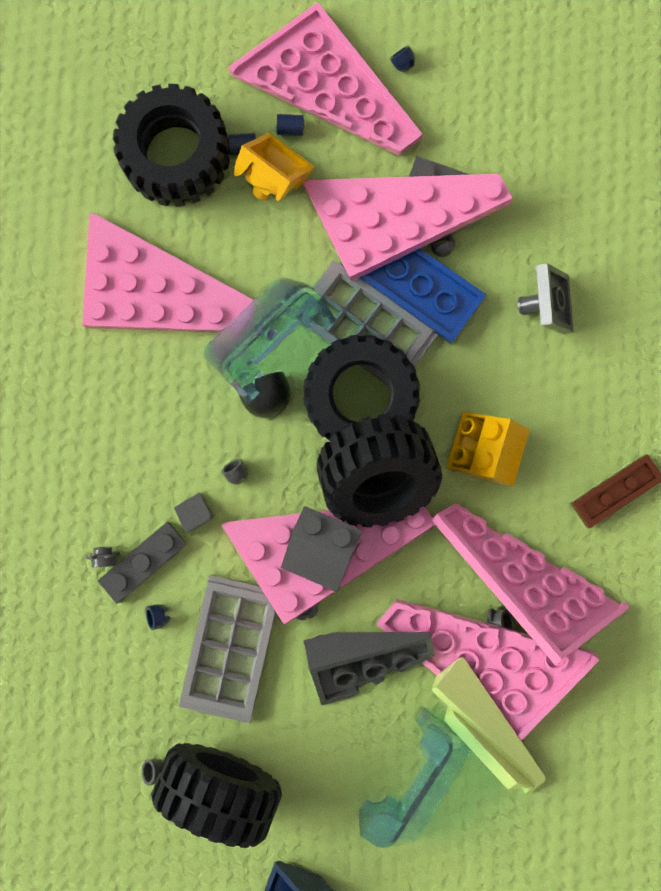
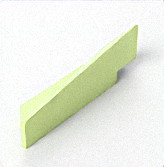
(484, 728)

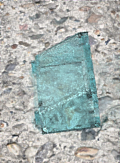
(262, 328)
(401, 823)

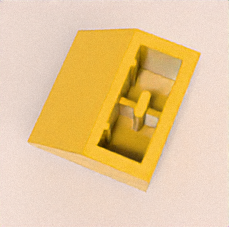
(488, 448)

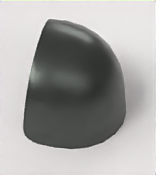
(272, 398)

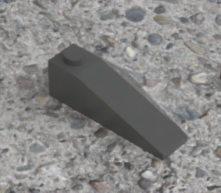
(350, 660)

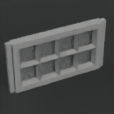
(368, 312)
(228, 650)

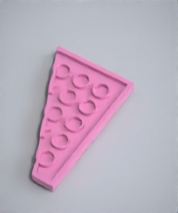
(324, 75)
(392, 216)
(148, 289)
(265, 542)
(548, 602)
(504, 660)

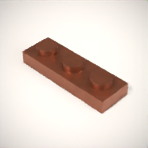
(617, 491)

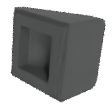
(193, 513)

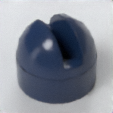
(403, 59)
(156, 616)

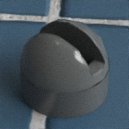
(444, 249)
(234, 471)
(151, 770)

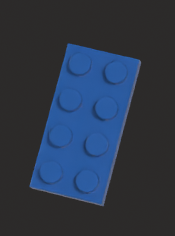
(428, 292)

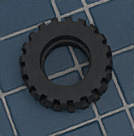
(163, 110)
(348, 353)
(378, 471)
(216, 795)

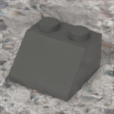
(321, 548)

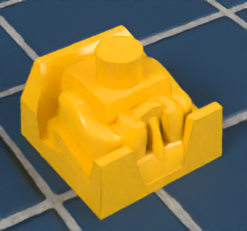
(271, 167)

